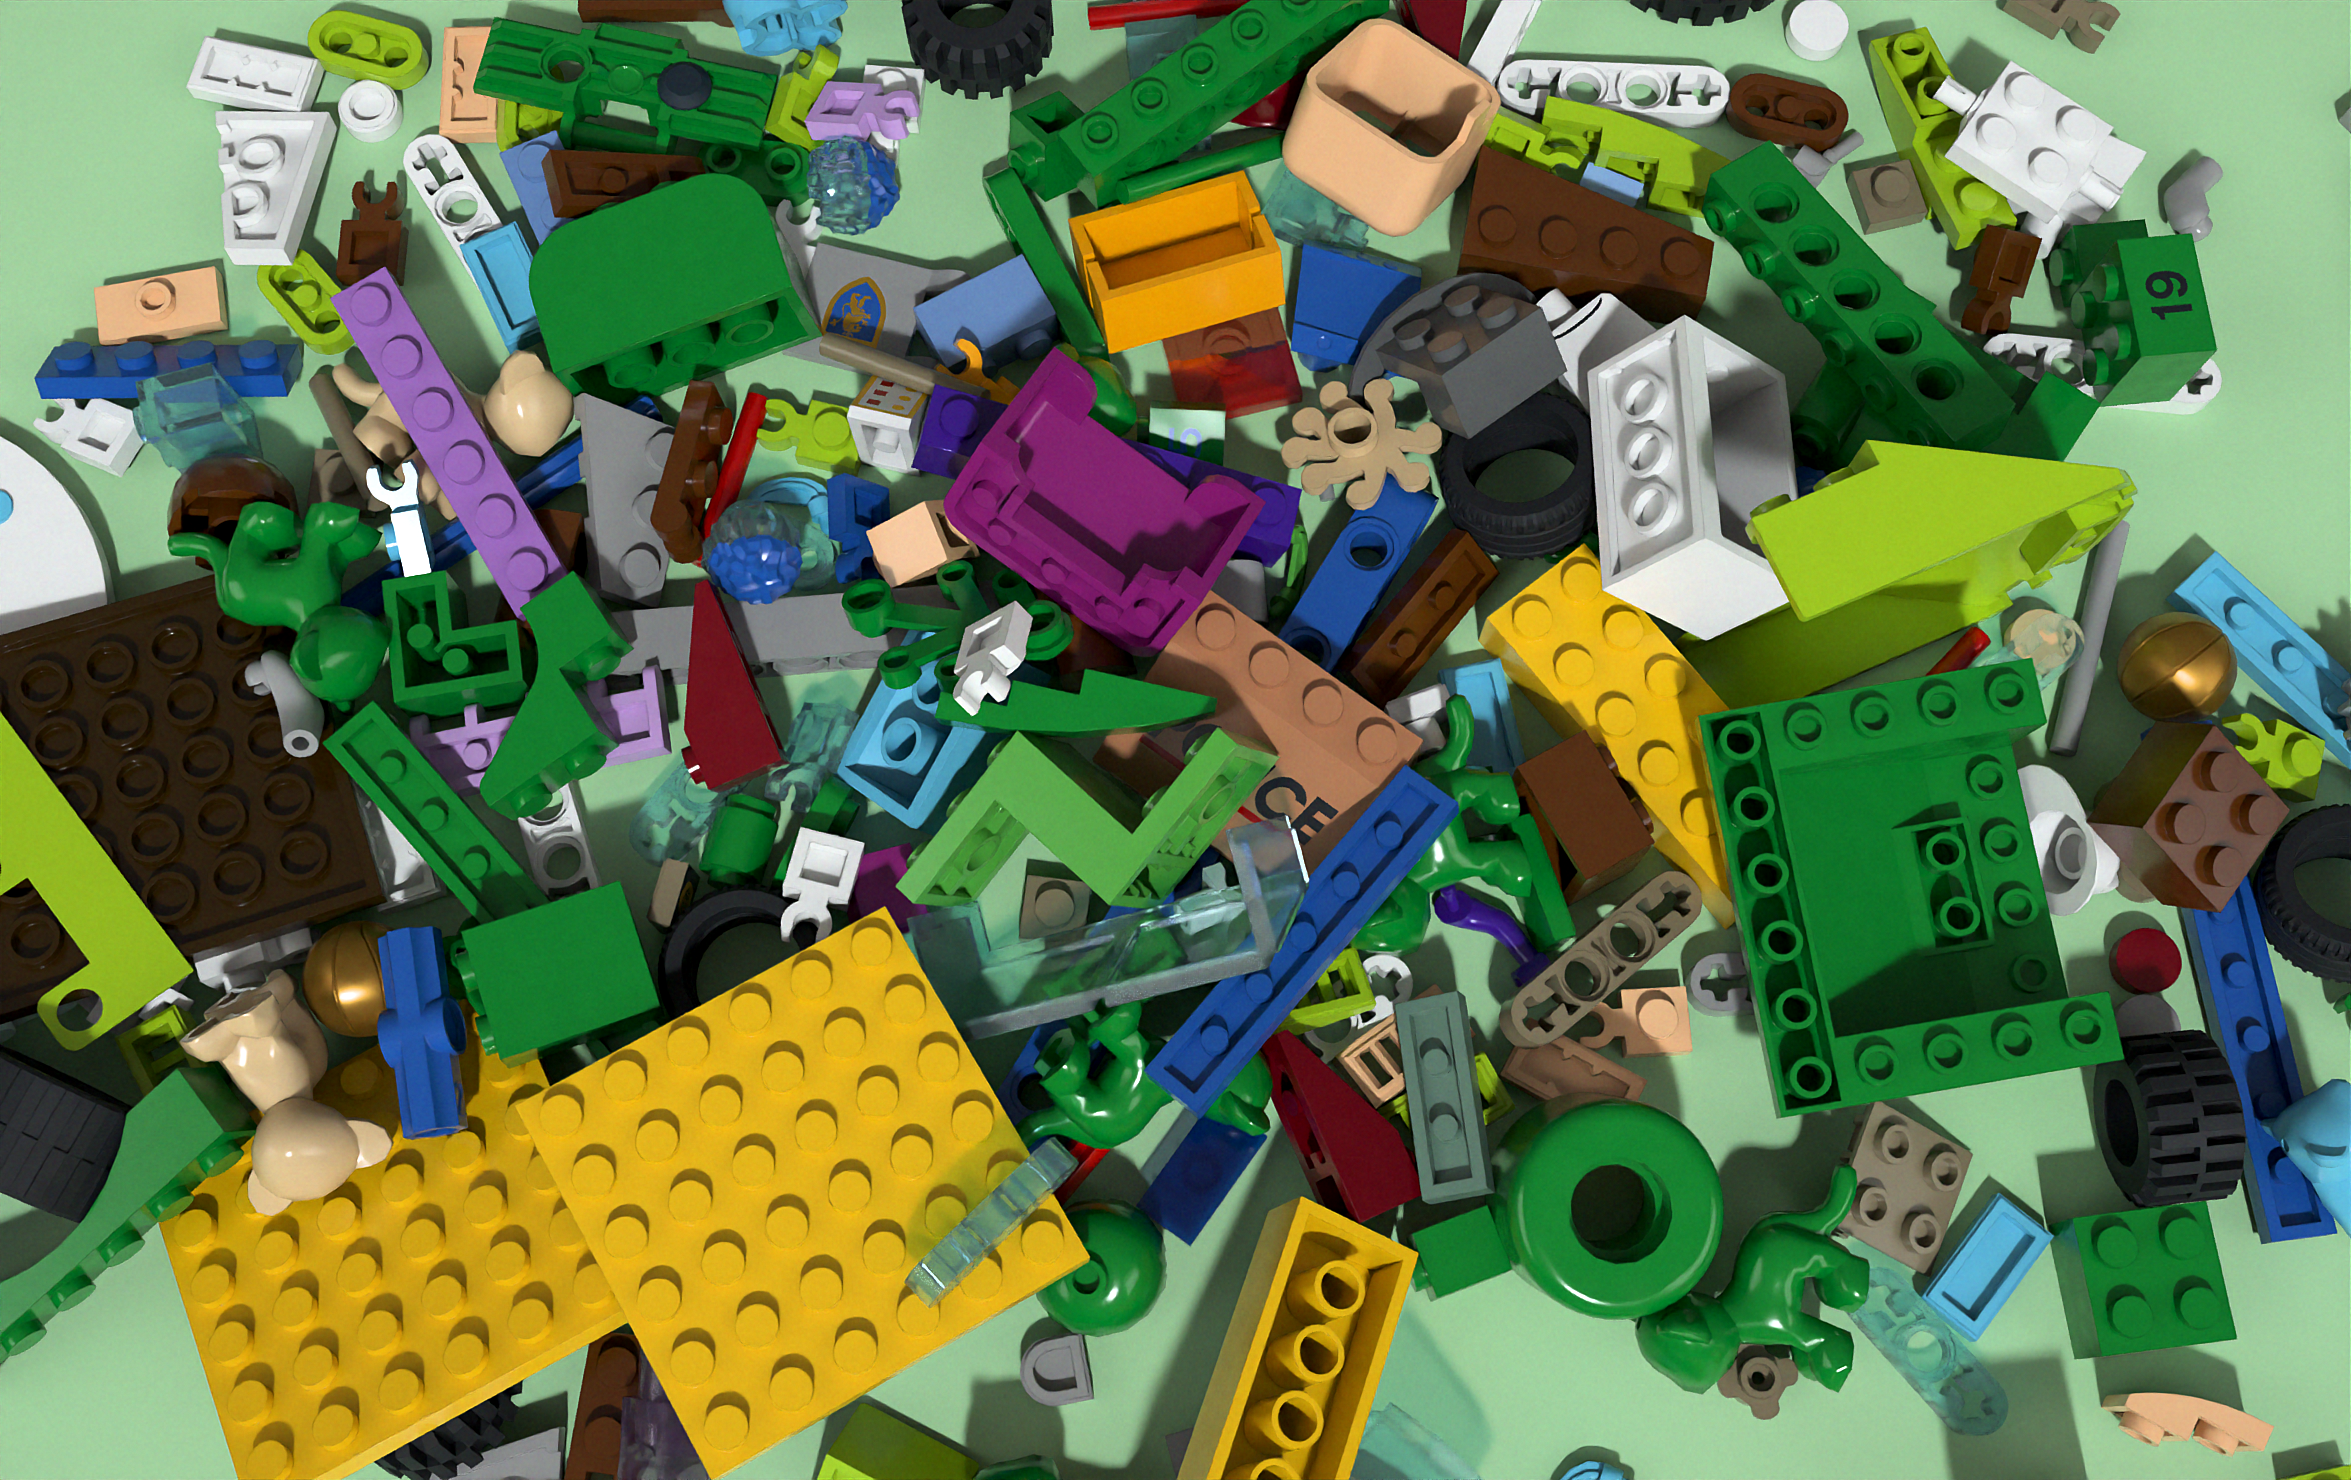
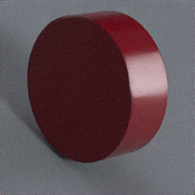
(2145, 961)

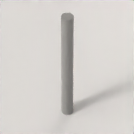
(2093, 626)

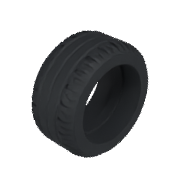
(1531, 526)
(2285, 916)
(704, 923)

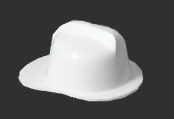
(2068, 850)

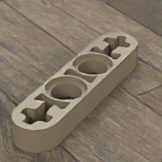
(1604, 962)

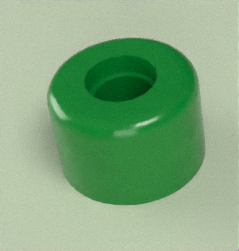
(1650, 1263)

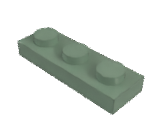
(1444, 1098)

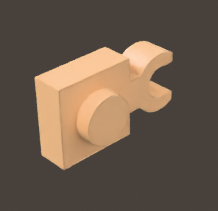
(1646, 1022)

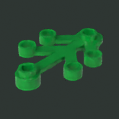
(875, 612)

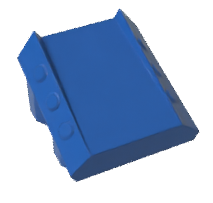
(1343, 303)

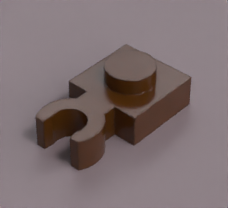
(374, 239)
(2000, 272)

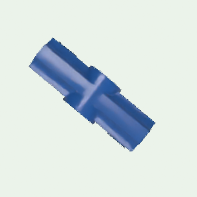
(422, 1032)

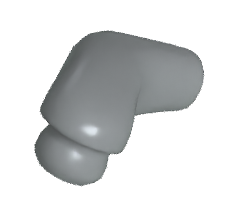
(298, 709)

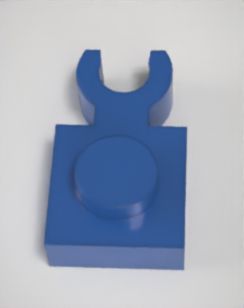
(852, 510)

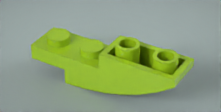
(1923, 129)

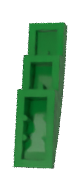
(1103, 708)

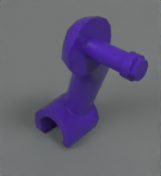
(1470, 913)

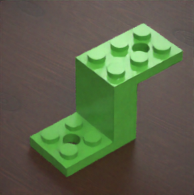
(1085, 820)

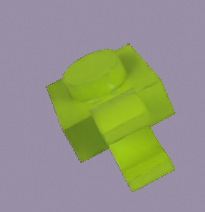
(797, 95)

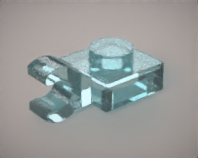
(1301, 212)
(814, 748)

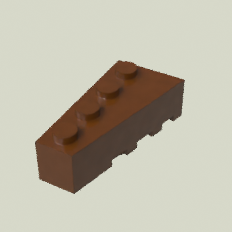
(1579, 241)

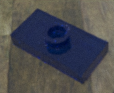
(1199, 1177)

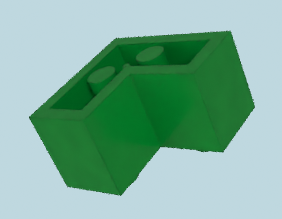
(442, 661)

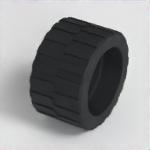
(55, 1136)

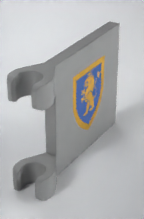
(869, 302)

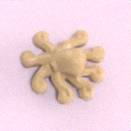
(1358, 445)

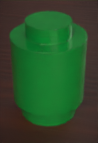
(739, 842)

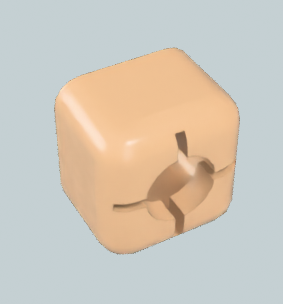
(1410, 90)

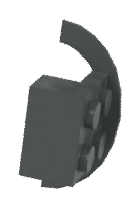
(1469, 345)

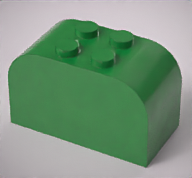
(668, 290)

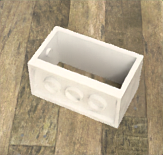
(1681, 456)

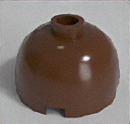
(217, 488)

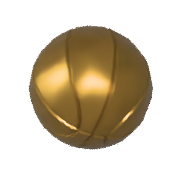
(2177, 667)
(345, 978)

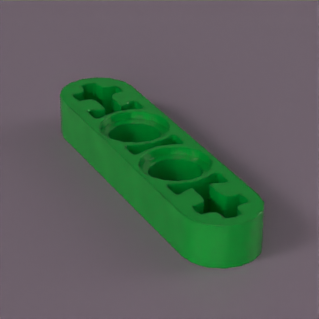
(1029, 237)

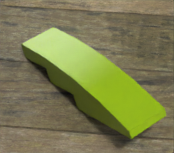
(1657, 157)

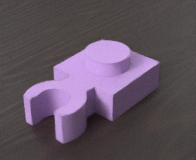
(859, 109)

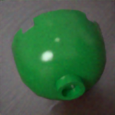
(1122, 1274)

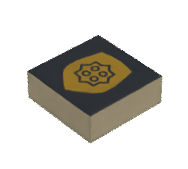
(672, 894)

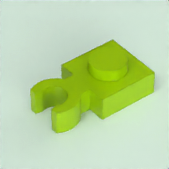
(1526, 142)
(820, 436)
(2280, 754)

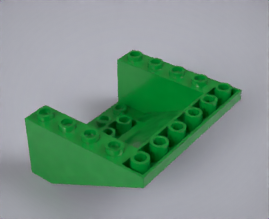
(1894, 890)

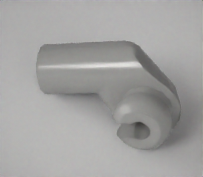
(2186, 199)

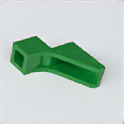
(558, 727)

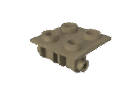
(1903, 1186)

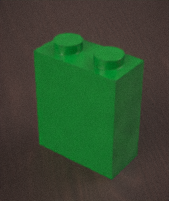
(559, 975)

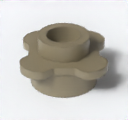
(1764, 1397)

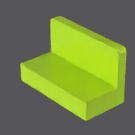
(887, 1449)

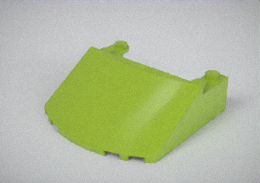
(1900, 558)

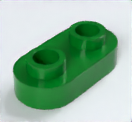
(760, 167)
(830, 813)

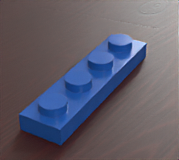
(111, 371)

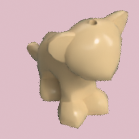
(521, 412)
(276, 1060)

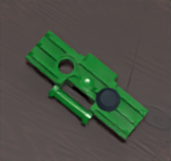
(627, 67)

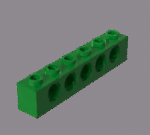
(1203, 88)
(1783, 224)

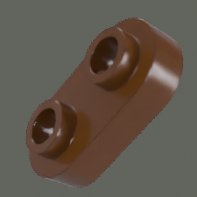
(1785, 111)

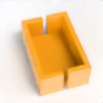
(1177, 261)

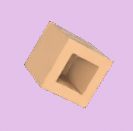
(917, 544)

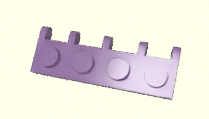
(634, 718)

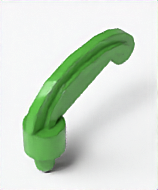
(1287, 598)

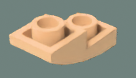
(2174, 1416)

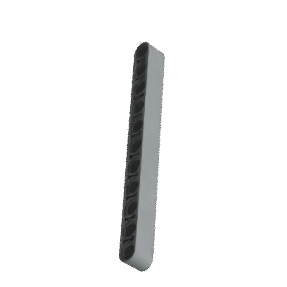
(815, 635)

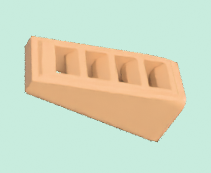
(1358, 1074)

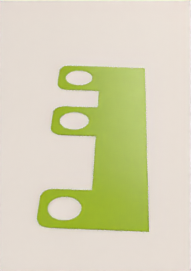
(87, 893)

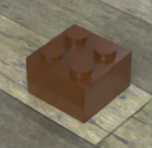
(1583, 815)
(2188, 815)

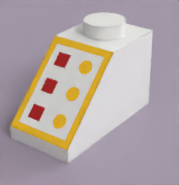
(887, 424)

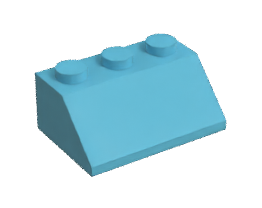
(909, 758)

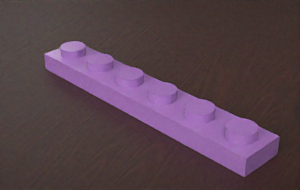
(450, 438)

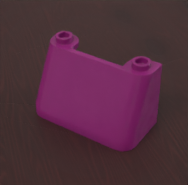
(1095, 515)

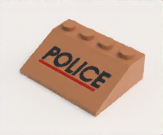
(1329, 739)

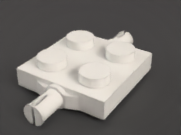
(2029, 142)

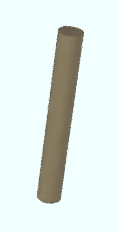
(892, 367)
(341, 427)

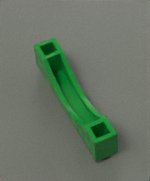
(168, 1147)

